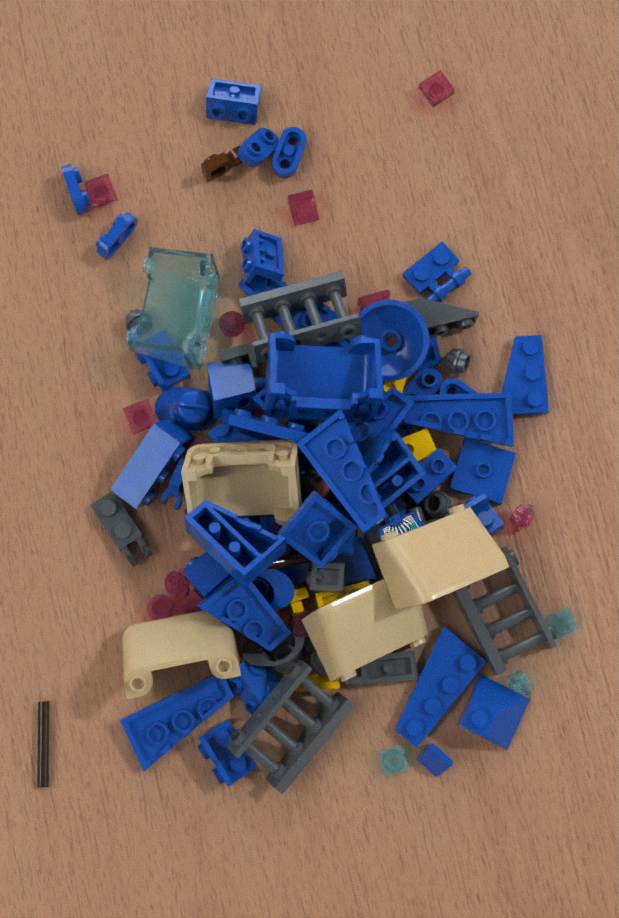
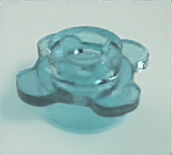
(569, 622)
(520, 683)
(389, 767)

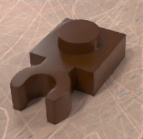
(220, 164)

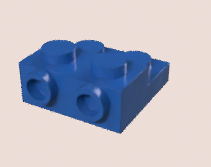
(318, 529)

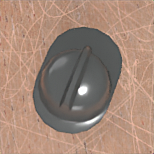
(280, 657)

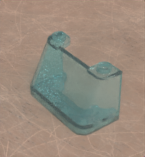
(176, 307)

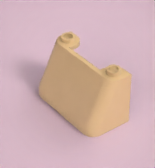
(245, 477)
(437, 558)
(362, 630)
(175, 643)

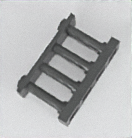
(298, 296)
(485, 633)
(315, 734)

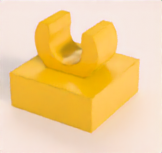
(300, 593)

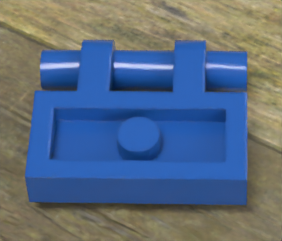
(431, 268)

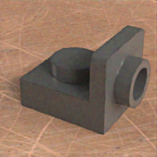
(240, 355)
(328, 579)

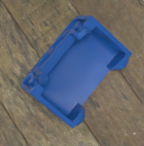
(321, 380)

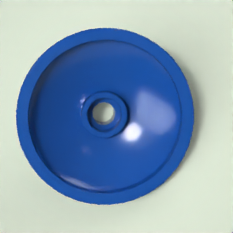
(404, 322)

